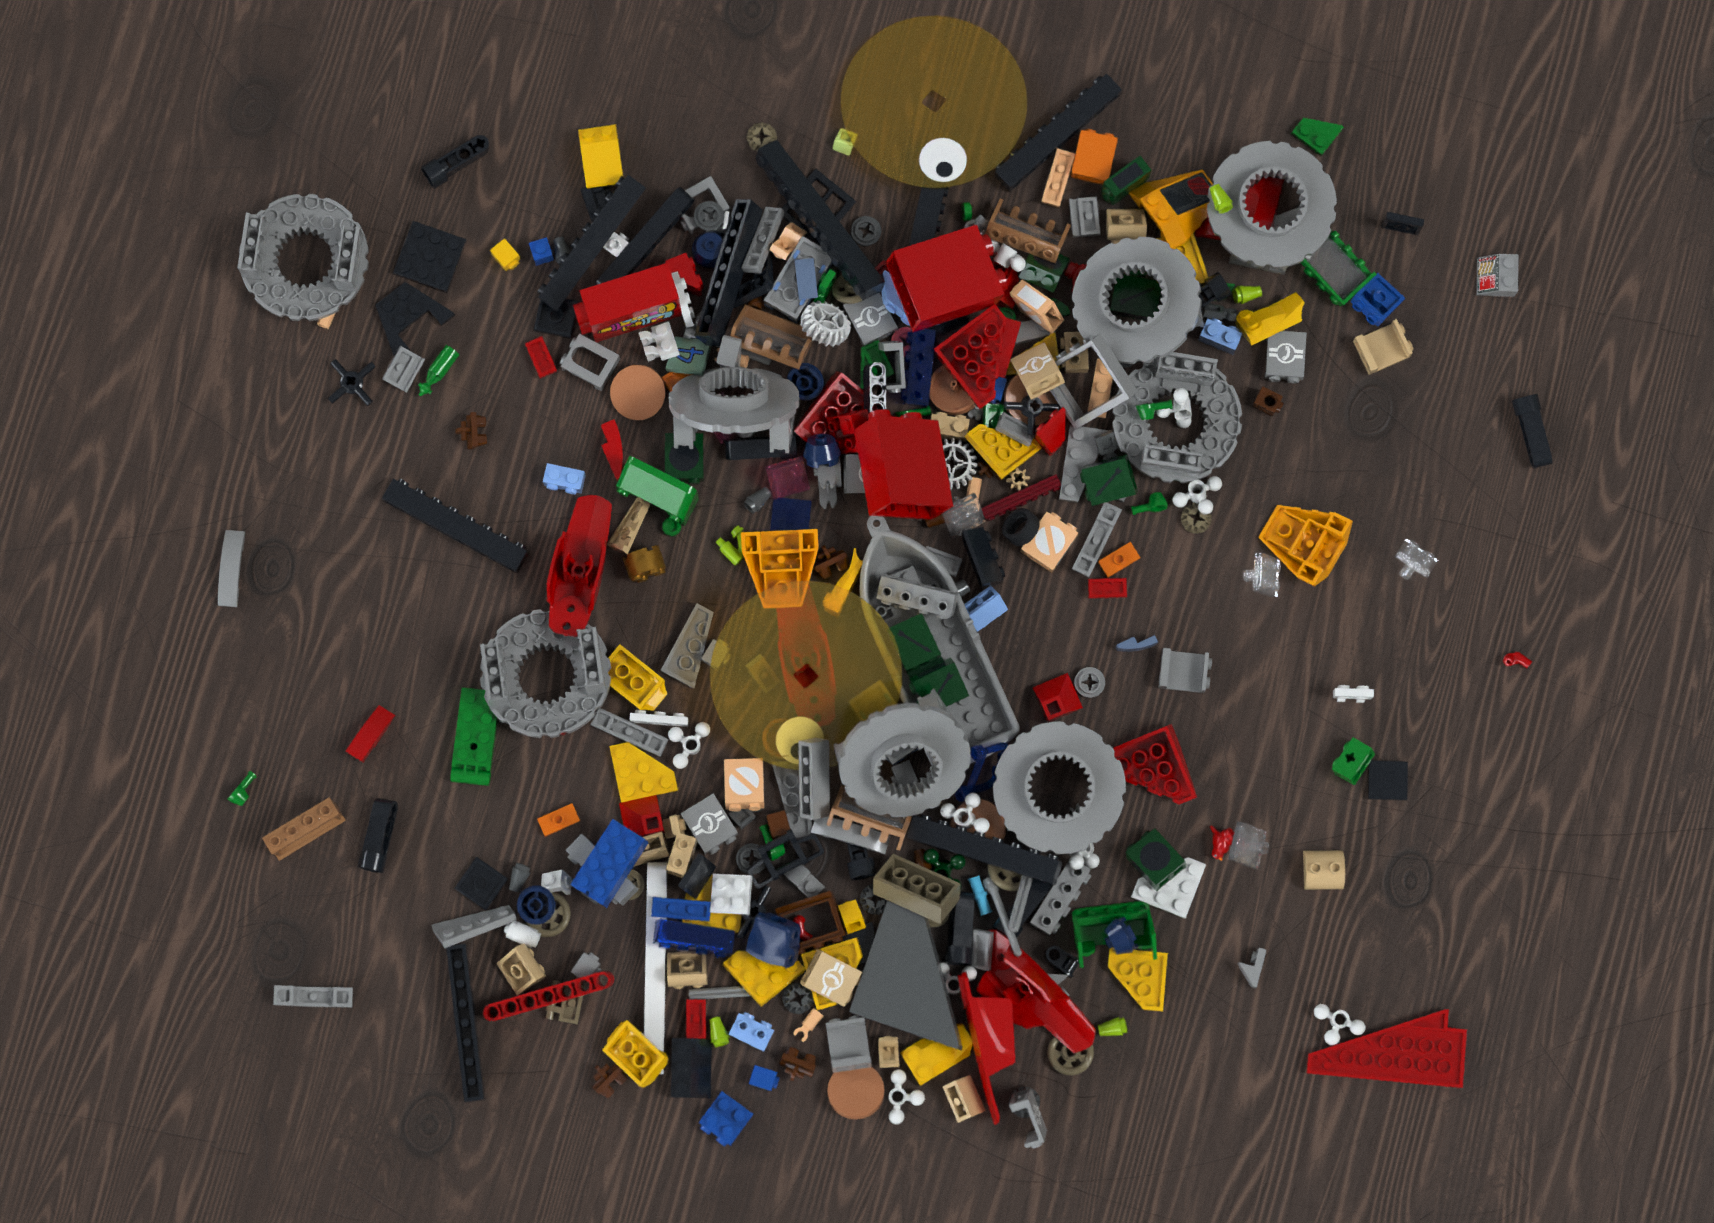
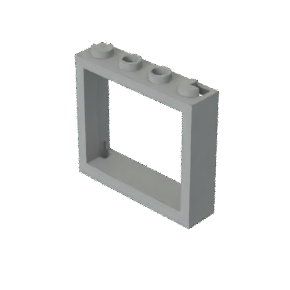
(1115, 369)

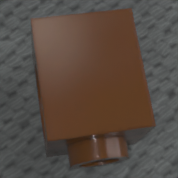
(1260, 403)
(778, 824)

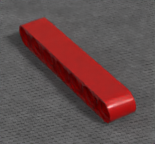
(539, 996)

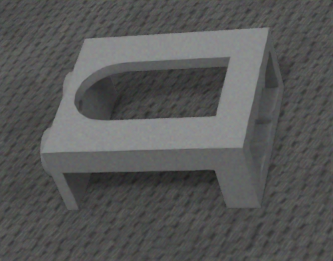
(689, 223)
(598, 381)

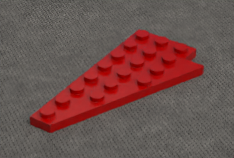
(1410, 1052)

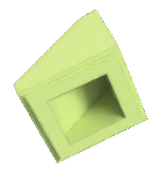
(843, 143)

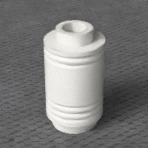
(522, 934)

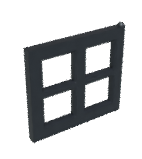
(833, 188)

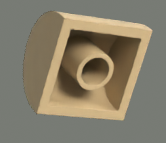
(1125, 224)
(1324, 869)
(521, 969)
(686, 969)

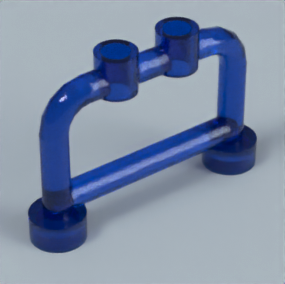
(979, 754)

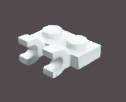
(664, 339)
(1361, 693)

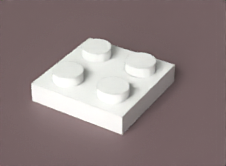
(731, 894)

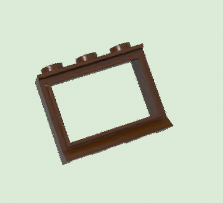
(817, 942)

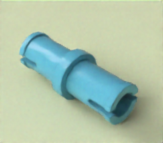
(980, 895)

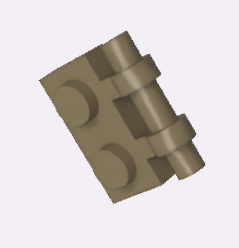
(569, 1009)

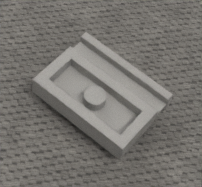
(1084, 217)
(403, 369)

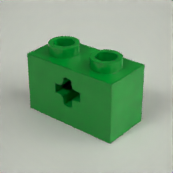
(1351, 770)

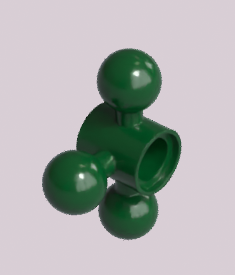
(957, 862)

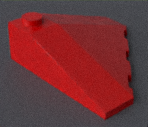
(1261, 203)
(973, 355)
(836, 397)
(1158, 764)

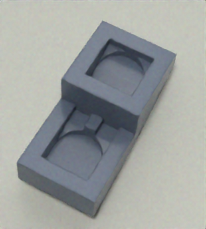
(806, 278)
(1132, 645)

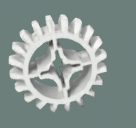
(825, 323)
(960, 464)

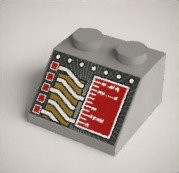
(1497, 275)

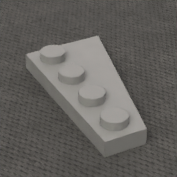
(1080, 451)
(687, 652)
(789, 789)
(469, 926)

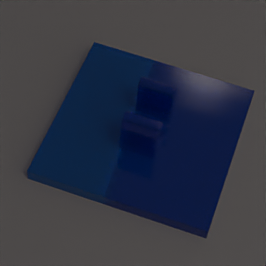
(790, 514)

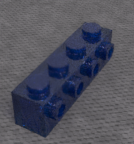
(919, 367)
(693, 937)

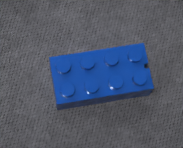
(609, 863)

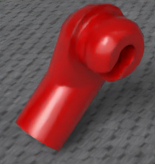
(1515, 658)
(804, 935)

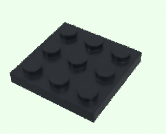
(430, 256)

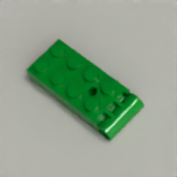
(474, 726)

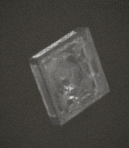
(963, 515)
(1415, 560)
(1265, 575)
(1248, 845)

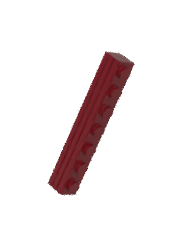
(1021, 498)

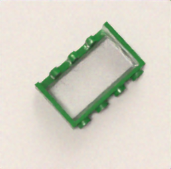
(1337, 270)

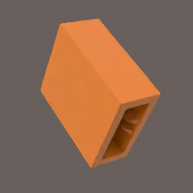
(1094, 156)

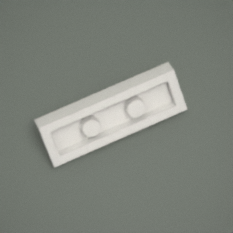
(687, 312)
(659, 718)

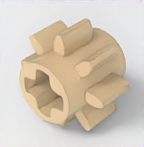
(1019, 484)

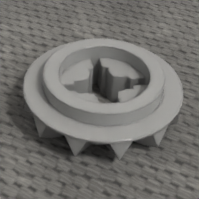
(1096, 676)

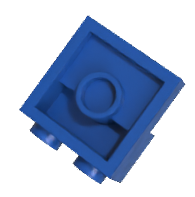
(1377, 300)
(725, 1119)

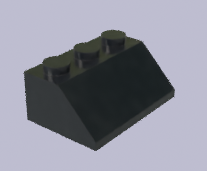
(982, 557)
(691, 1068)

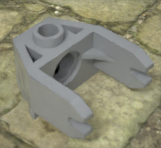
(828, 480)

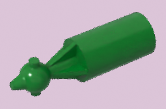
(438, 369)

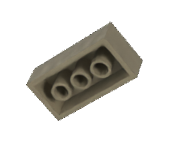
(916, 888)

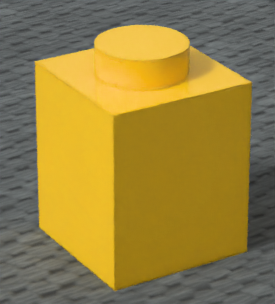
(505, 255)
(851, 916)

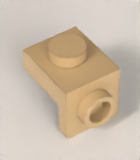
(674, 825)
(888, 1052)

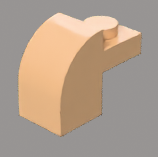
(787, 241)

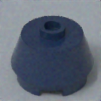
(707, 248)
(807, 380)
(821, 450)
(536, 905)
(1120, 937)

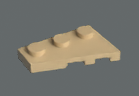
(629, 526)

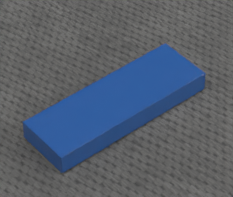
(680, 909)

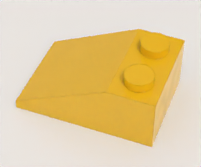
(600, 155)

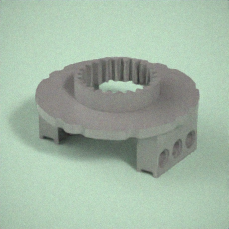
(291, 216)
(1269, 248)
(1167, 328)
(1217, 401)
(767, 408)
(501, 678)
(902, 725)
(1059, 834)

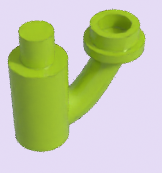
(734, 555)

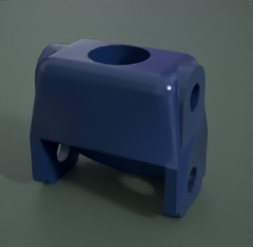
(774, 940)

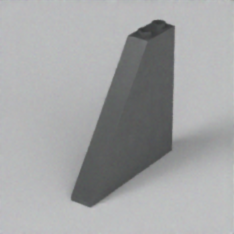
(905, 980)

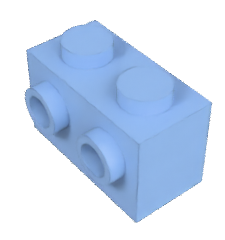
(1220, 336)
(564, 478)
(985, 607)
(751, 1031)

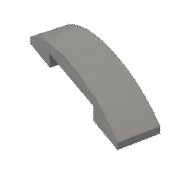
(1096, 539)
(230, 568)
(850, 836)
(313, 996)

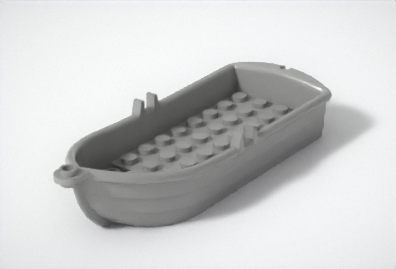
(986, 711)

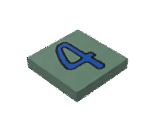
(692, 357)

